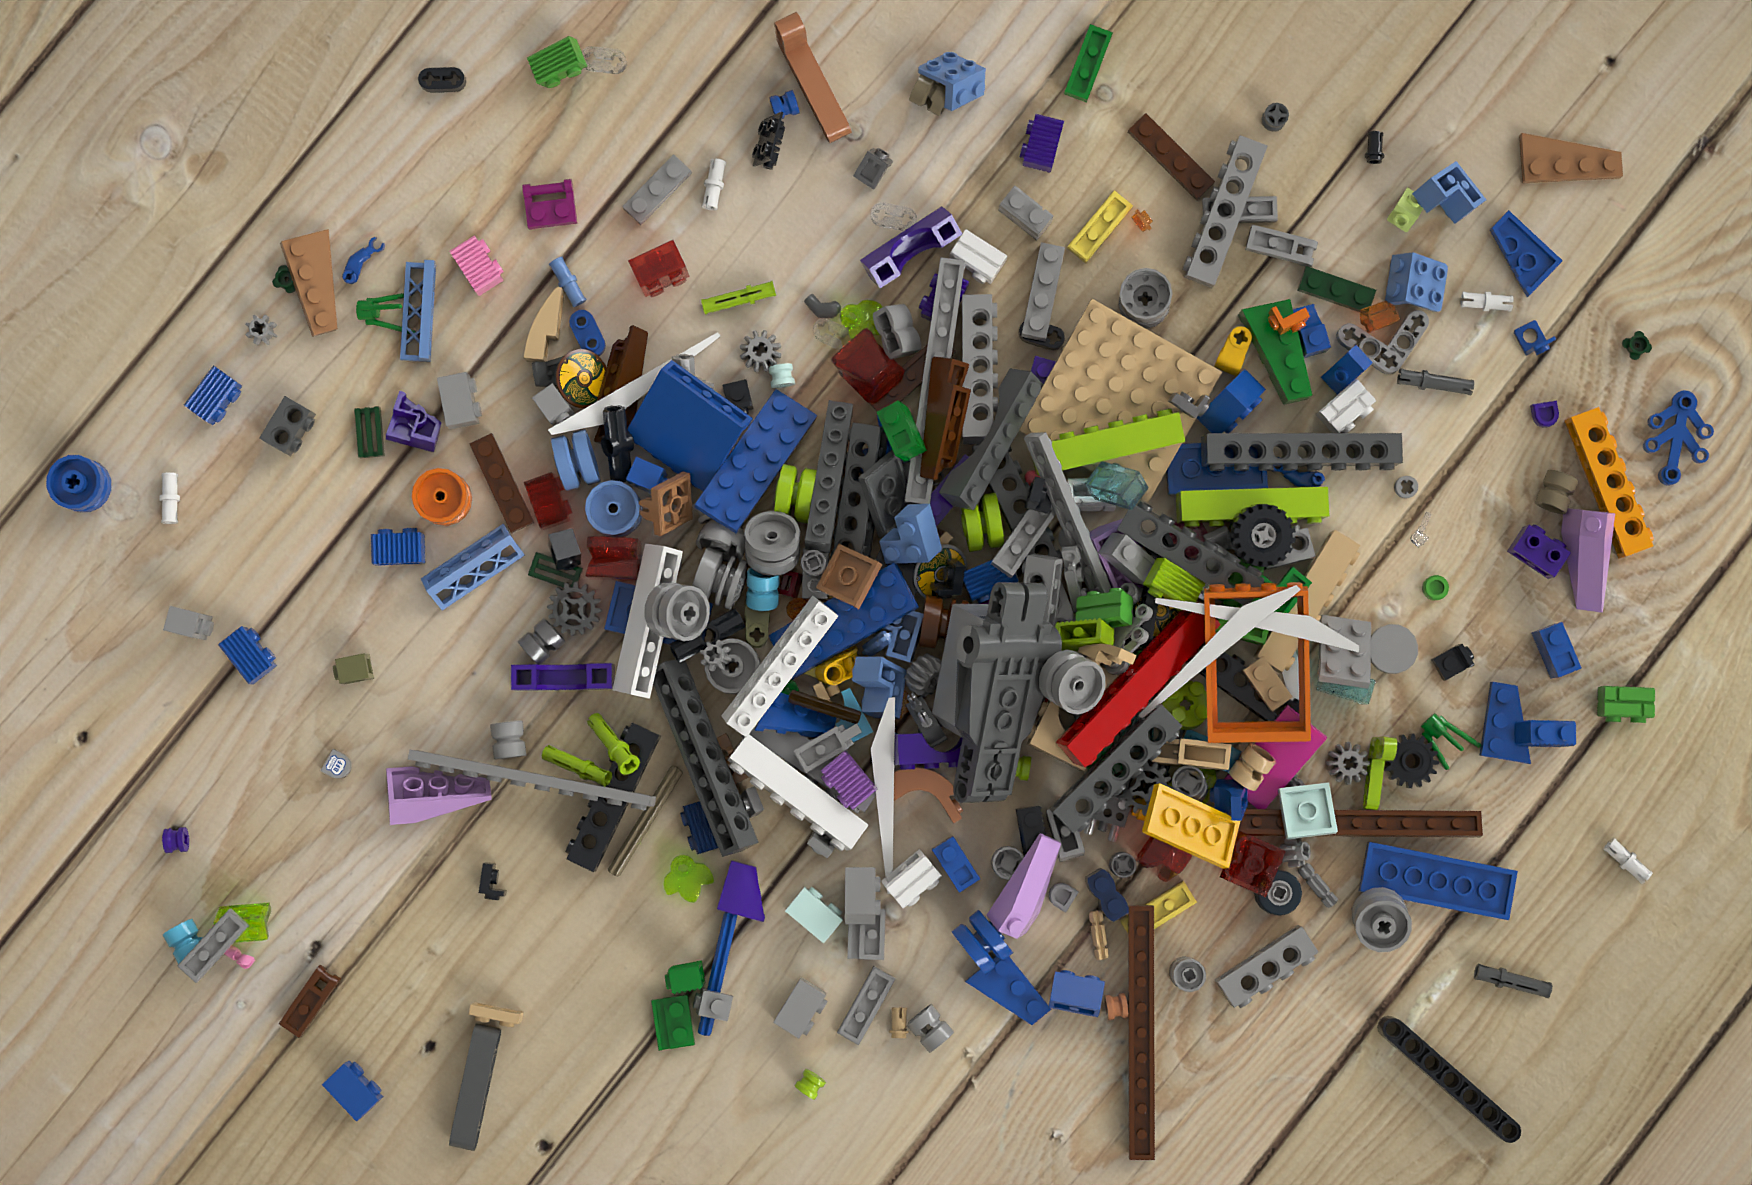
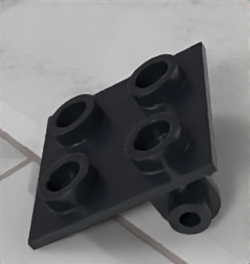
(771, 133)

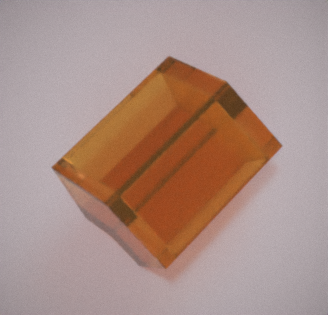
(1378, 316)

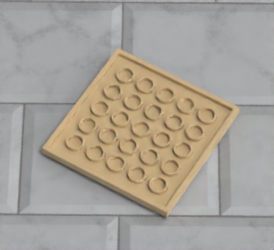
(1116, 373)

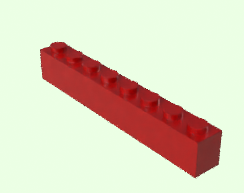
(1134, 688)

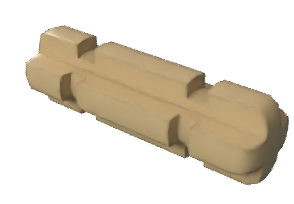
(1098, 934)

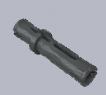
(1432, 381)
(1501, 978)

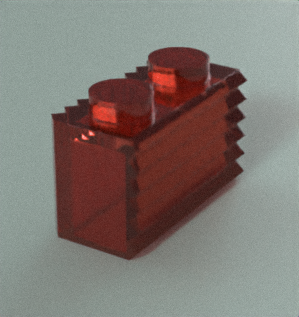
(548, 501)

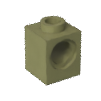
(353, 669)

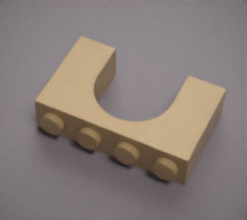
(1049, 729)

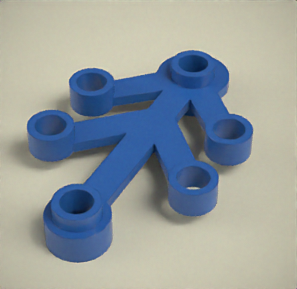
(1679, 434)

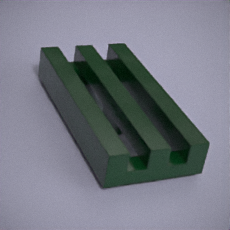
(359, 432)
(535, 564)

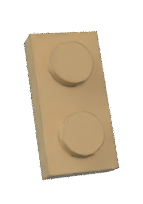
(1267, 683)
(486, 1012)

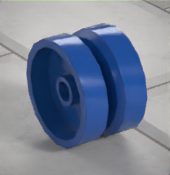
(64, 479)
(982, 942)

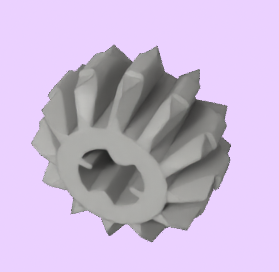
(765, 358)
(923, 675)
(1347, 753)

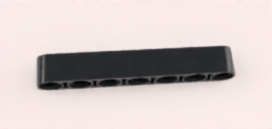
(1457, 1087)

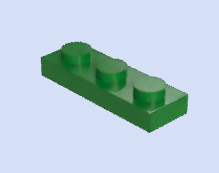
(1088, 63)

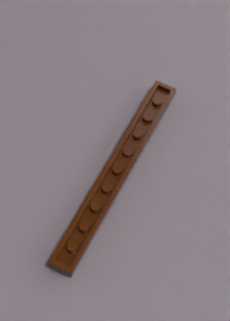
(1376, 823)
(1141, 1032)

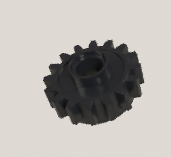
(1423, 761)

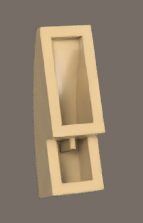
(545, 327)
(1194, 753)

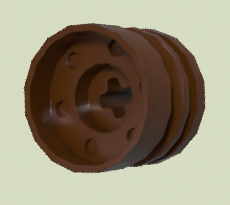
(935, 621)

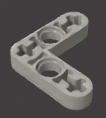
(1390, 350)

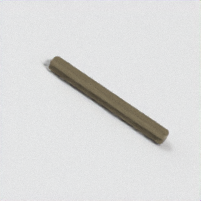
(645, 821)

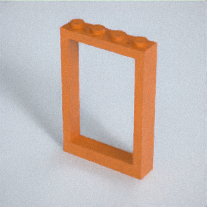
(1260, 730)

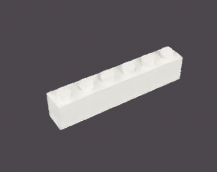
(640, 645)
(797, 792)

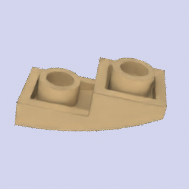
(1106, 654)

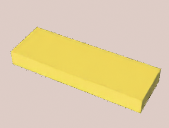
(1100, 226)
(1168, 904)

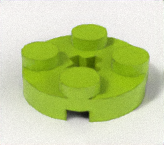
(1197, 712)

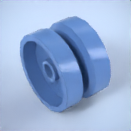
(571, 461)
(600, 515)

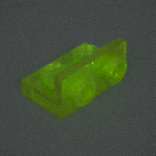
(255, 915)

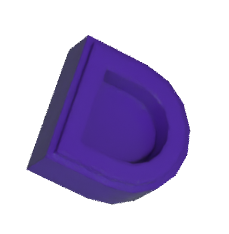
(1545, 413)

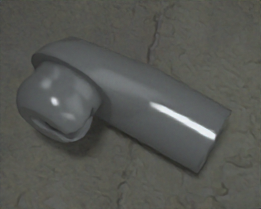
(822, 310)

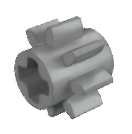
(254, 328)
(714, 649)
(1295, 852)

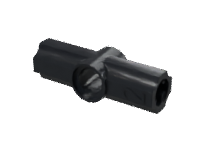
(617, 442)
(720, 627)

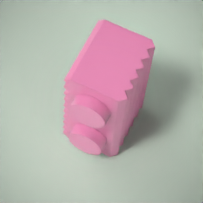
(477, 265)

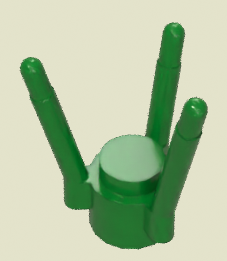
(370, 309)
(1436, 726)

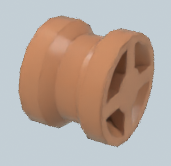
(1116, 1006)

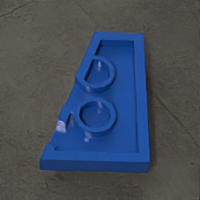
(1525, 253)
(793, 718)
(1499, 725)
(1011, 990)

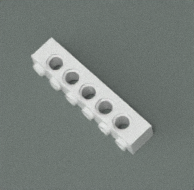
(779, 666)

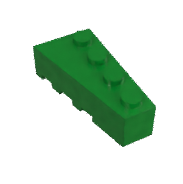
(1279, 353)

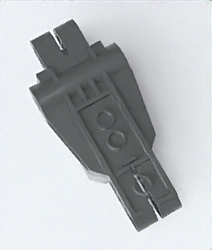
(992, 685)

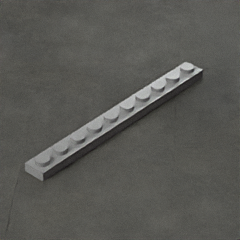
(939, 345)
(541, 782)

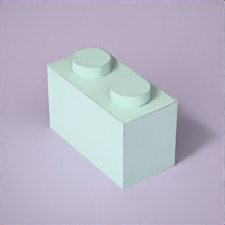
(815, 914)

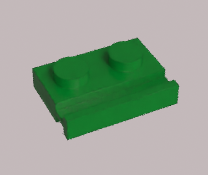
(673, 1022)

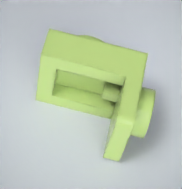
(1405, 211)

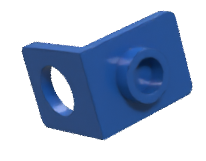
(1539, 346)

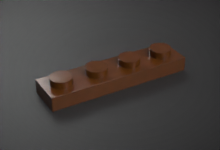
(1171, 156)
(911, 380)
(501, 483)

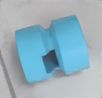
(762, 591)
(182, 938)

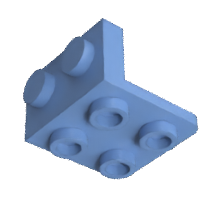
(962, 78)
(1416, 281)

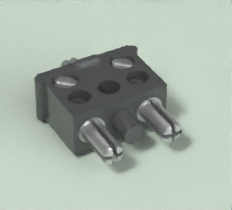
(925, 721)
(1116, 805)

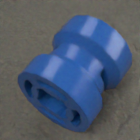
(786, 103)

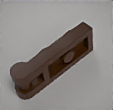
(309, 1002)

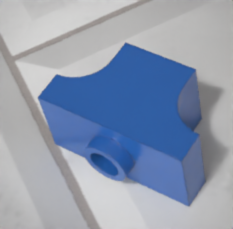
(1346, 369)

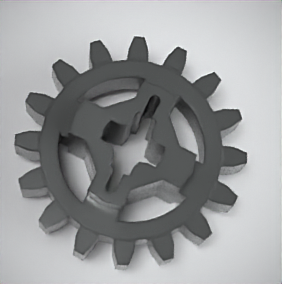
(582, 617)
(1134, 792)

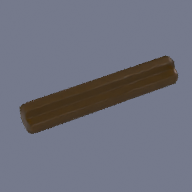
(824, 706)

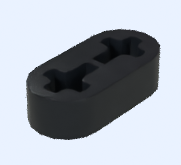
(442, 73)
(1060, 335)

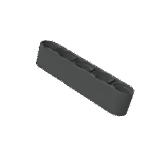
(475, 1087)

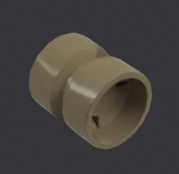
(929, 93)
(1556, 492)

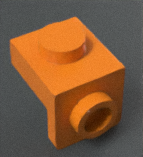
(1292, 322)

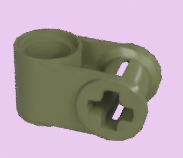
(756, 621)

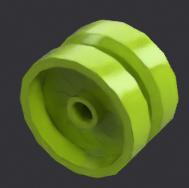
(795, 493)
(987, 522)

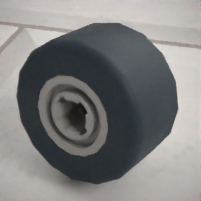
(1284, 904)

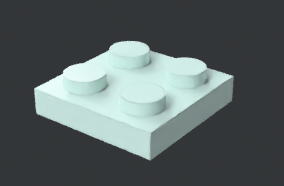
(1307, 810)

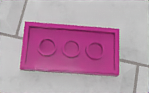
(1289, 760)

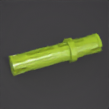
(765, 290)
(585, 769)

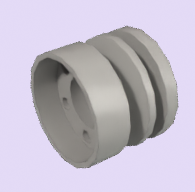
(1147, 284)
(721, 578)

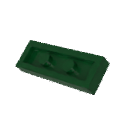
(1336, 289)

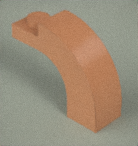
(929, 781)

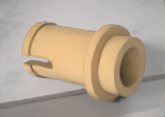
(898, 1022)

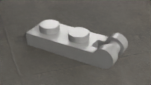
(1281, 245)

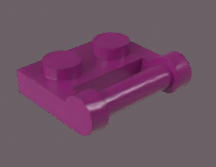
(550, 212)

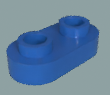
(587, 332)

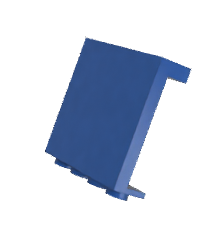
(687, 424)

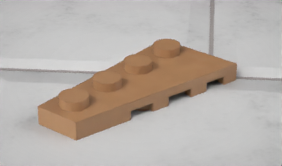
(1560, 160)
(312, 275)

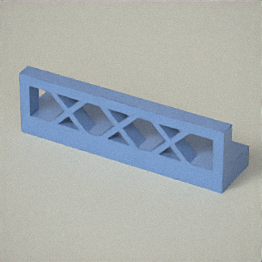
(426, 309)
(470, 559)

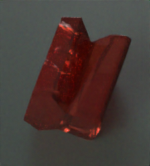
(867, 367)
(613, 558)
(1167, 858)
(1253, 864)

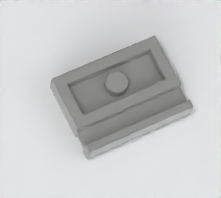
(867, 940)

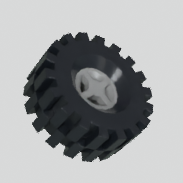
(1273, 540)

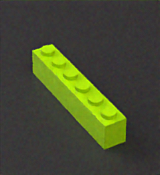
(1118, 439)
(1223, 505)

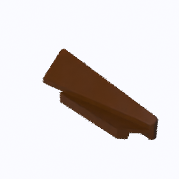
(623, 367)
(944, 415)

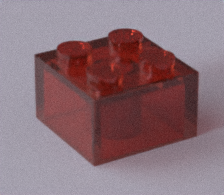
(659, 269)

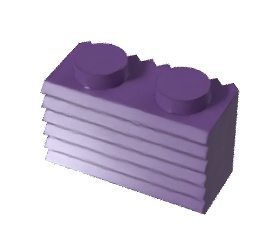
(848, 780)

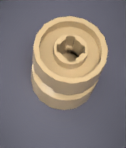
(1252, 766)

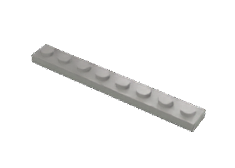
(1067, 510)

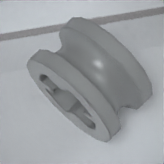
(1414, 487)

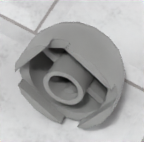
(722, 539)

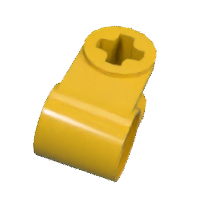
(1232, 354)
(841, 664)

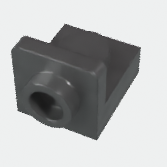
(873, 167)
(1184, 403)
(751, 802)

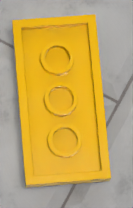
(1190, 826)

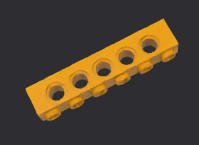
(1597, 474)

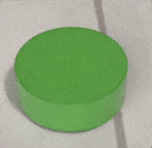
(1435, 587)

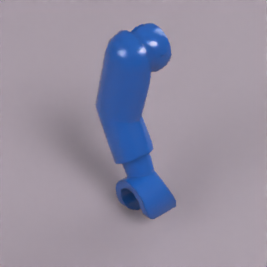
(356, 261)
(1302, 479)

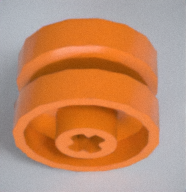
(429, 504)

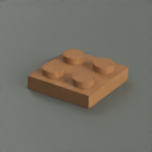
(849, 576)

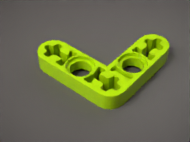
(1380, 750)

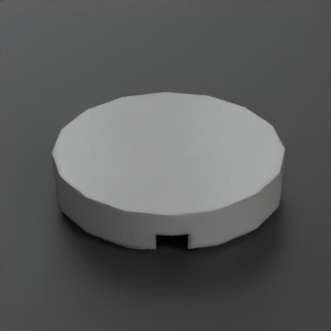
(1393, 649)

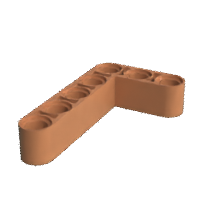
(793, 43)

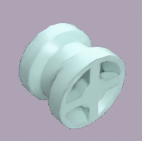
(781, 375)

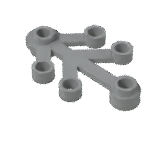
(1121, 634)

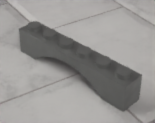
(970, 479)

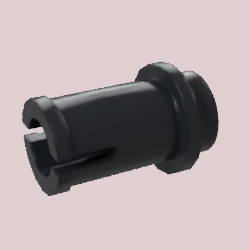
(1374, 150)

